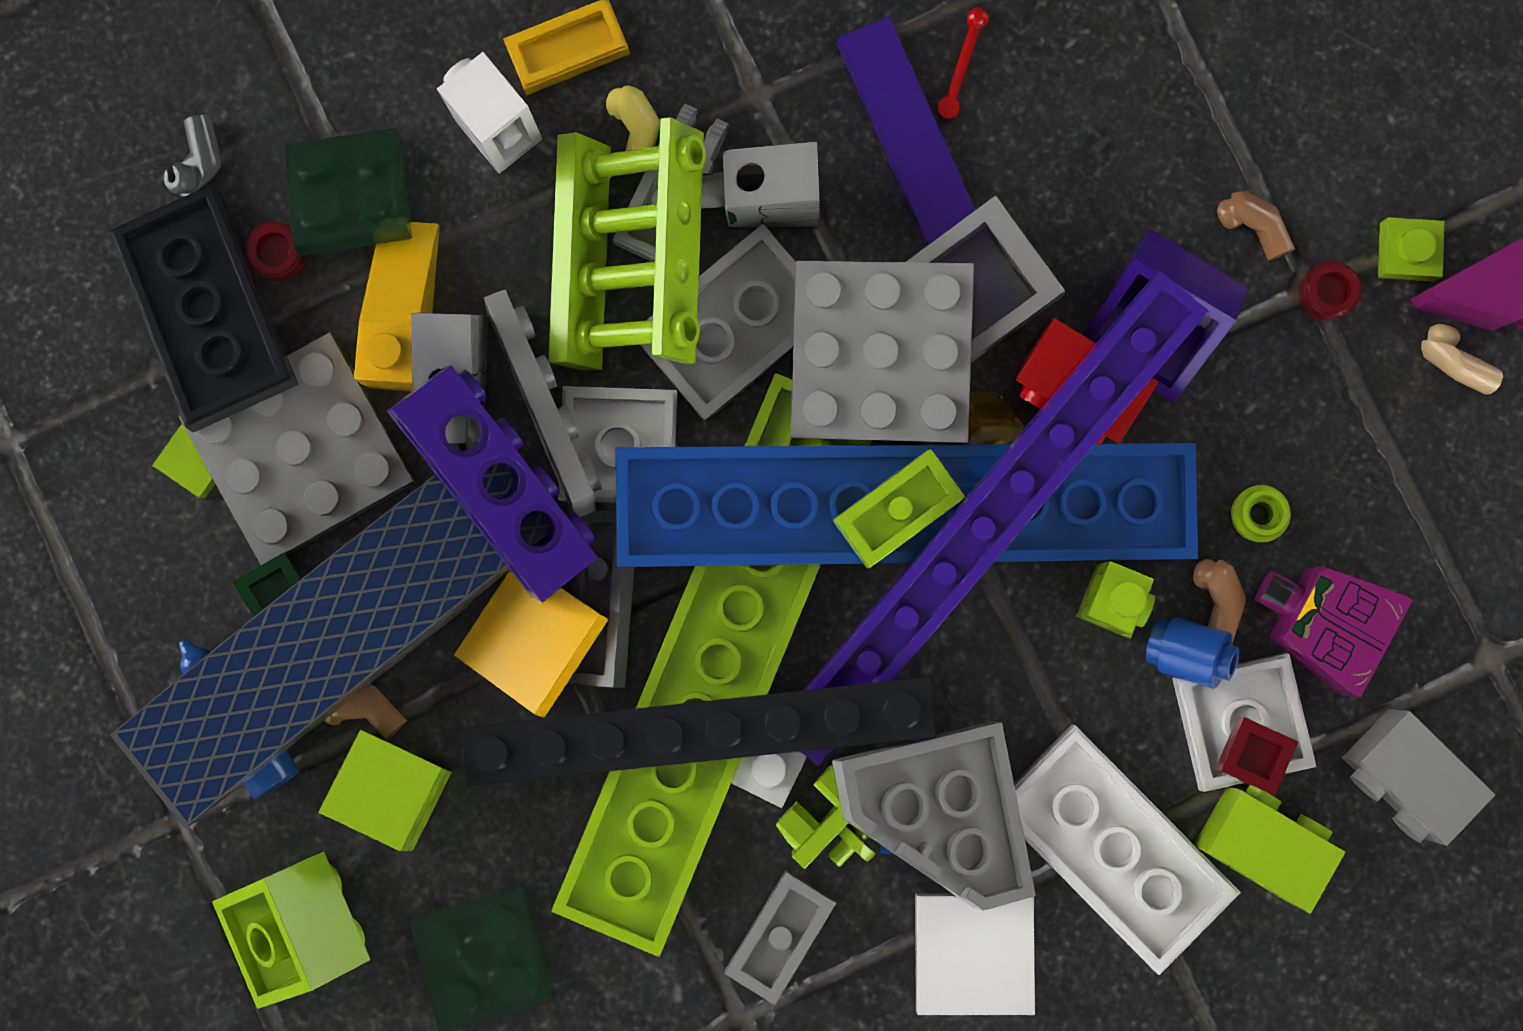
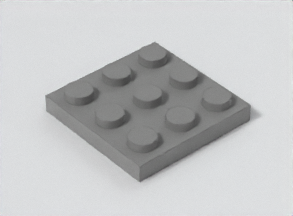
(882, 351)
(303, 455)

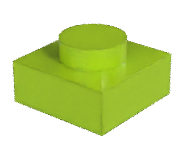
(1411, 249)

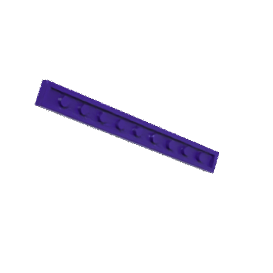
(1015, 488)

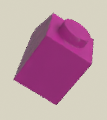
(1482, 294)

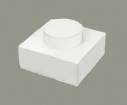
(769, 775)

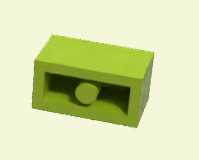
(1269, 847)

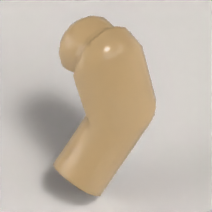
(1462, 367)

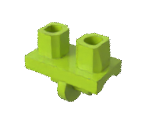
(811, 836)

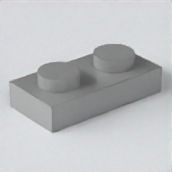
(780, 937)

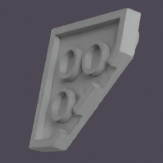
(945, 811)

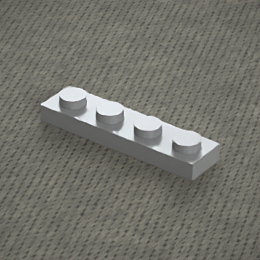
(553, 424)

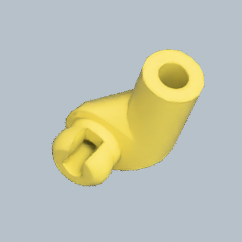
(637, 115)

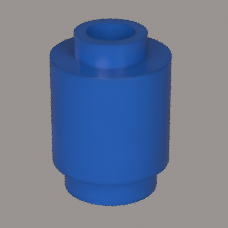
(1192, 652)

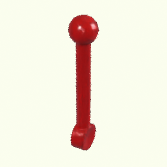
(949, 106)

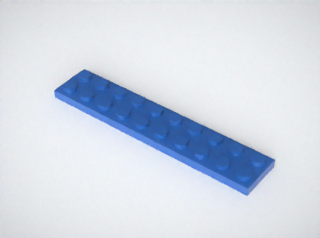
(781, 503)

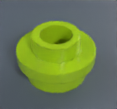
(1277, 509)

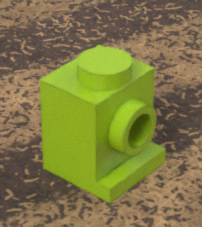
(1117, 599)

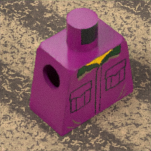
(1333, 624)

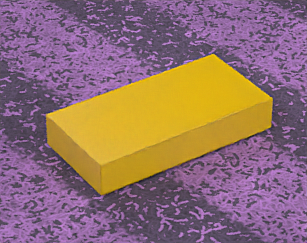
(566, 46)

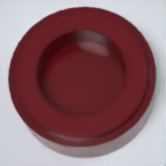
(272, 252)
(1330, 290)

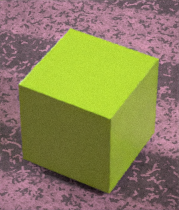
(385, 792)

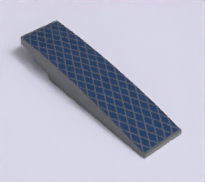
(316, 647)

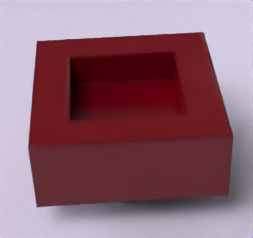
(1256, 755)

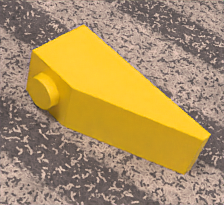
(397, 285)

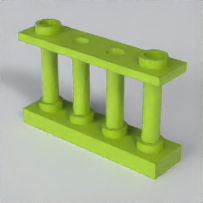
(581, 247)

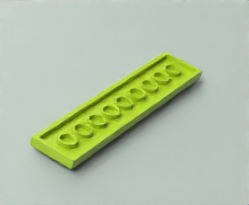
(718, 647)

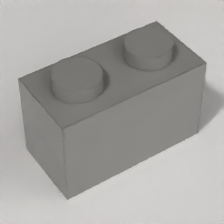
(1417, 778)

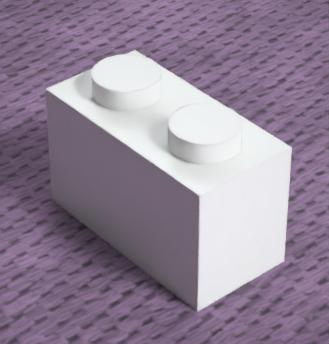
(489, 111)

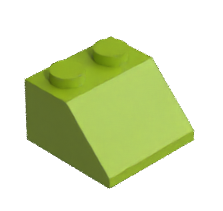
(292, 931)

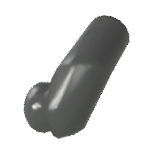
(201, 162)

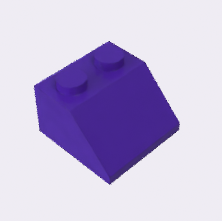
(1200, 280)

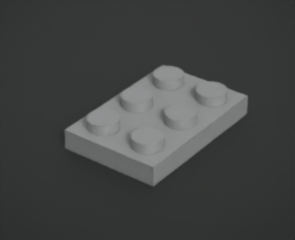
(743, 323)

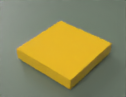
(530, 644)

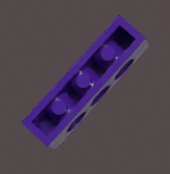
(539, 566)

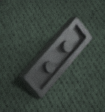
(609, 592)

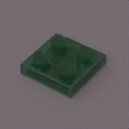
(347, 191)
(482, 959)

